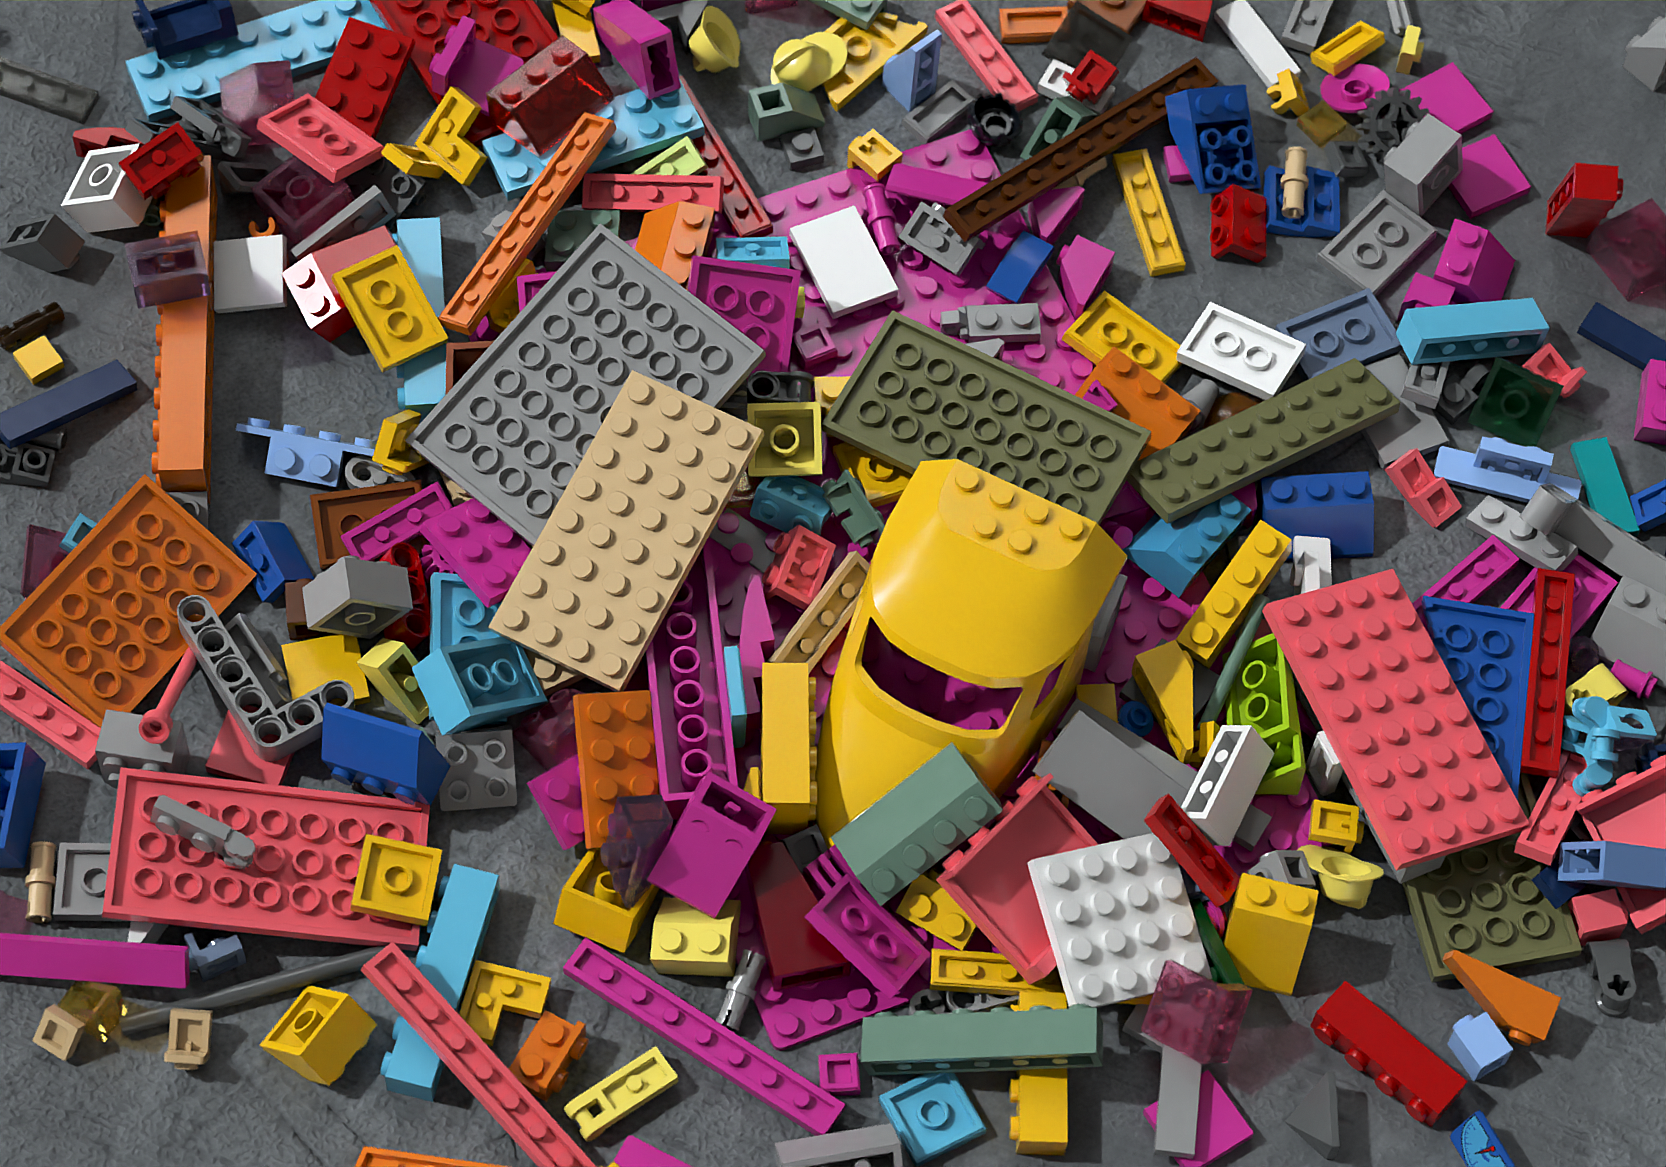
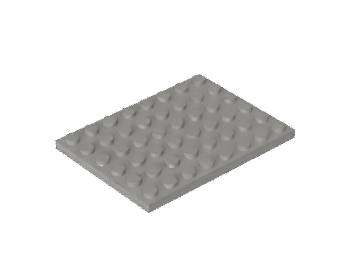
(550, 378)

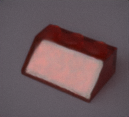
(548, 96)

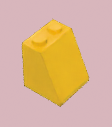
(1269, 931)

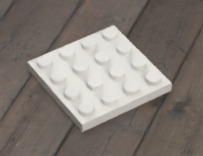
(1116, 918)

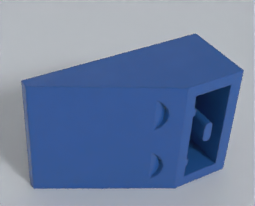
(1215, 136)

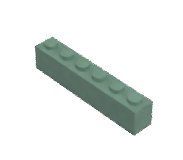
(982, 1040)

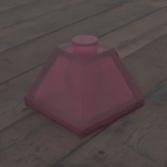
(255, 93)

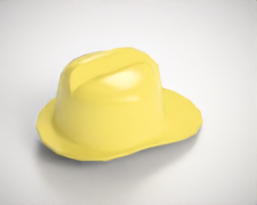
(715, 42)
(809, 60)
(1342, 875)

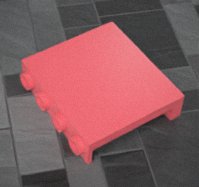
(1633, 815)
(994, 878)

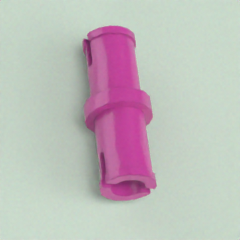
(881, 219)

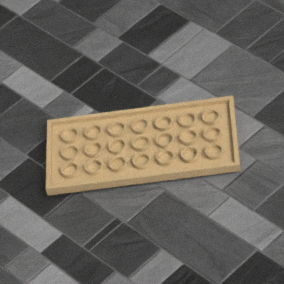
(626, 531)

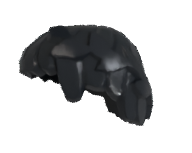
(994, 120)

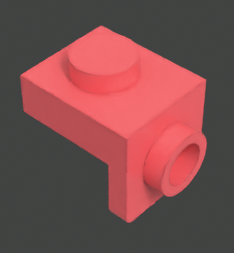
(1551, 365)

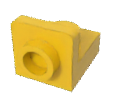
(873, 154)
(1335, 824)

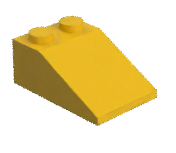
(596, 910)

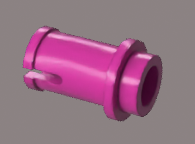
(1634, 679)

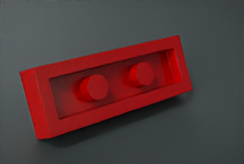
(1192, 850)

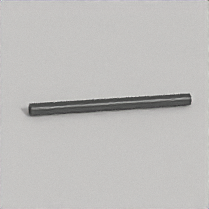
(251, 990)

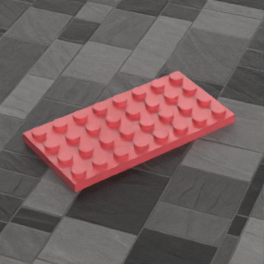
(1395, 719)
(299, 871)

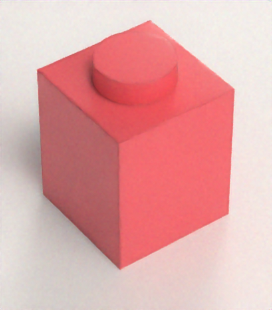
(1598, 916)

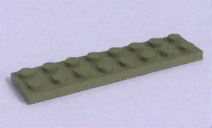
(1261, 440)

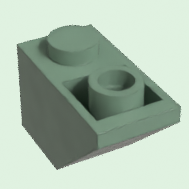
(782, 110)

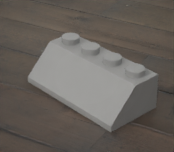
(1634, 629)

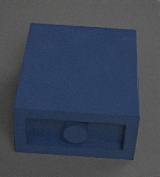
(184, 25)

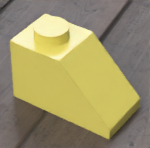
(390, 672)

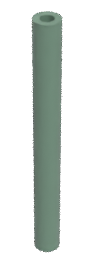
(1234, 660)

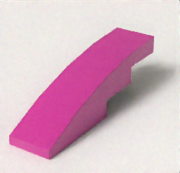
(755, 644)

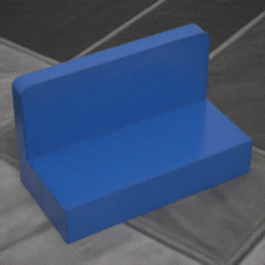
(273, 556)

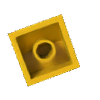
(319, 1034)

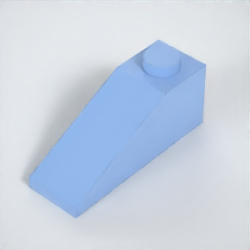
(913, 73)

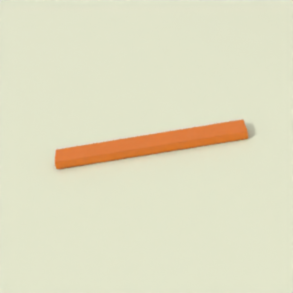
(527, 224)

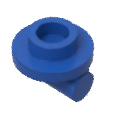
(1136, 718)

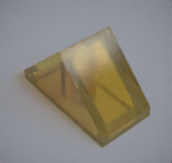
(96, 1006)

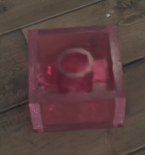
(300, 198)
(1632, 249)

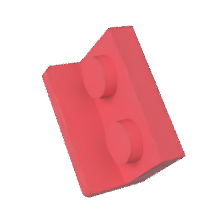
(798, 566)

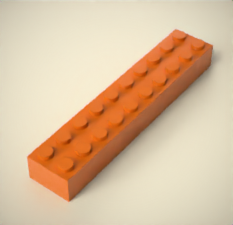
(187, 347)

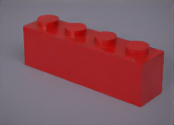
(1583, 199)
(1387, 1054)

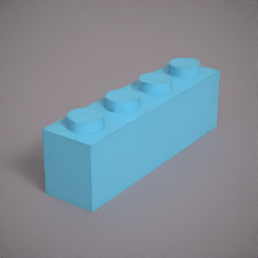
(1472, 331)

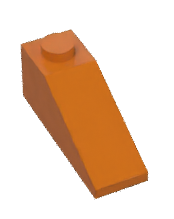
(1509, 1001)

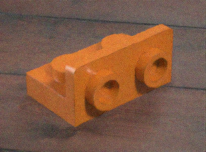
(548, 1053)

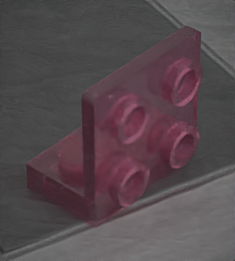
(1195, 1013)

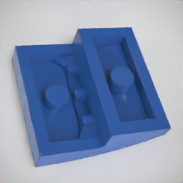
(1320, 205)

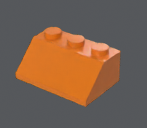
(674, 235)
(1143, 400)

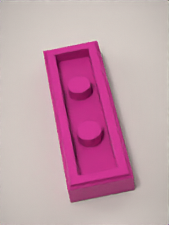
(395, 524)

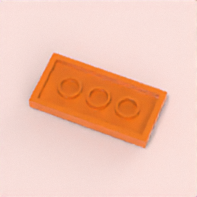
(613, 754)

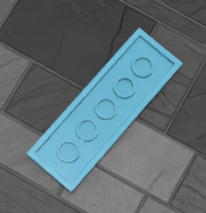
(641, 130)

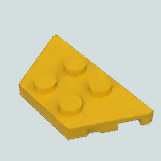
(868, 53)

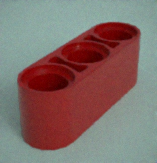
(414, 625)

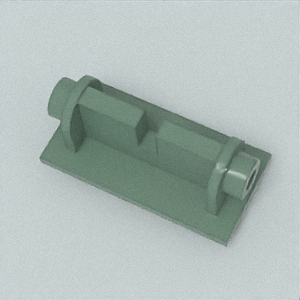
(848, 494)

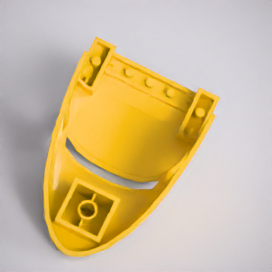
(978, 589)

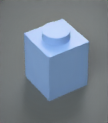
(1479, 1045)

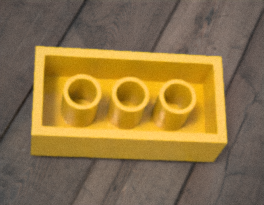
(788, 746)

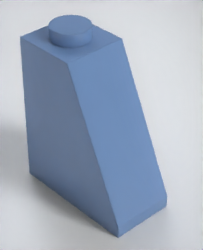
(1612, 864)

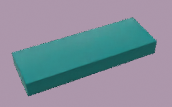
(1603, 483)

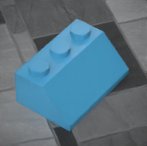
(1185, 547)

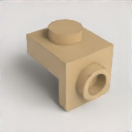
(189, 1038)

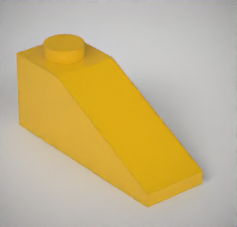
(1167, 685)

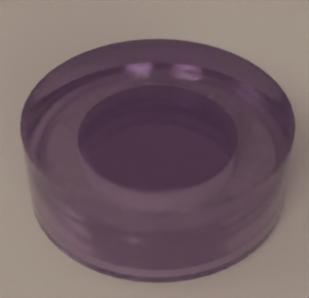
(1629, 743)

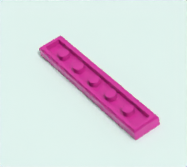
(94, 960)

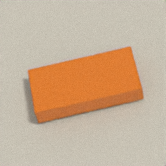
(1030, 23)

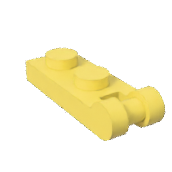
(622, 1093)

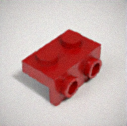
(162, 161)
(1238, 224)

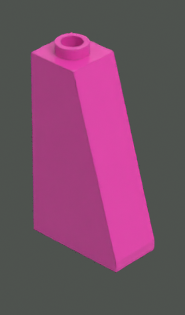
(639, 45)

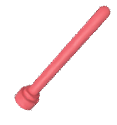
(157, 722)

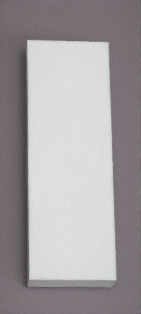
(1255, 41)

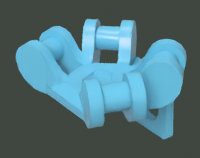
(1603, 726)

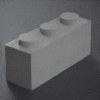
(852, 1148)

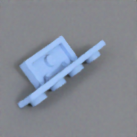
(305, 456)
(1502, 469)

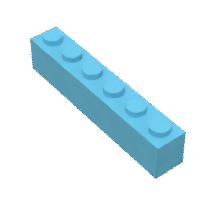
(424, 374)
(447, 964)

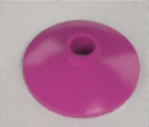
(1352, 86)

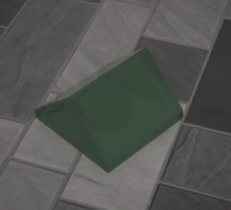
(1515, 403)

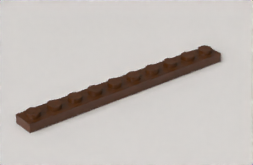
(1073, 152)

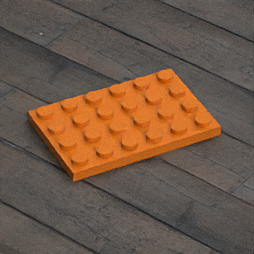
(108, 612)

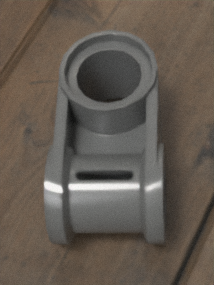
(780, 387)
(1611, 975)

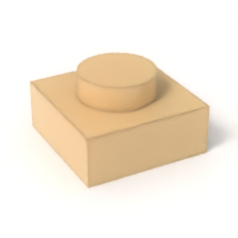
(59, 1032)

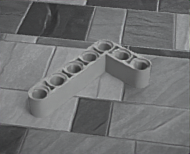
(1559, 512)
(249, 690)

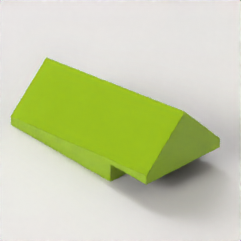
(1267, 701)

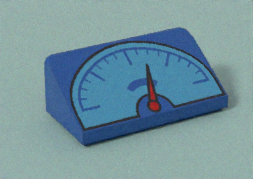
(1479, 1143)

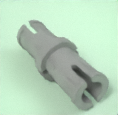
(741, 990)

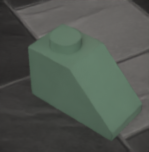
(1060, 119)

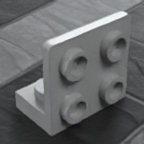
(479, 770)

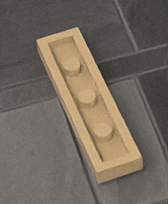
(825, 615)

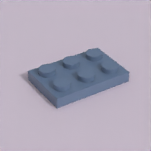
(1341, 332)

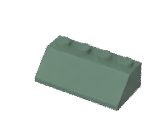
(916, 823)

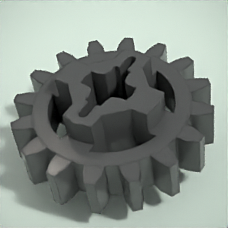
(1393, 110)

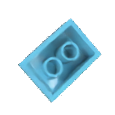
(477, 683)

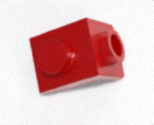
(1090, 78)

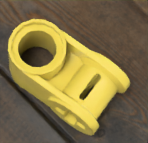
(1598, 683)

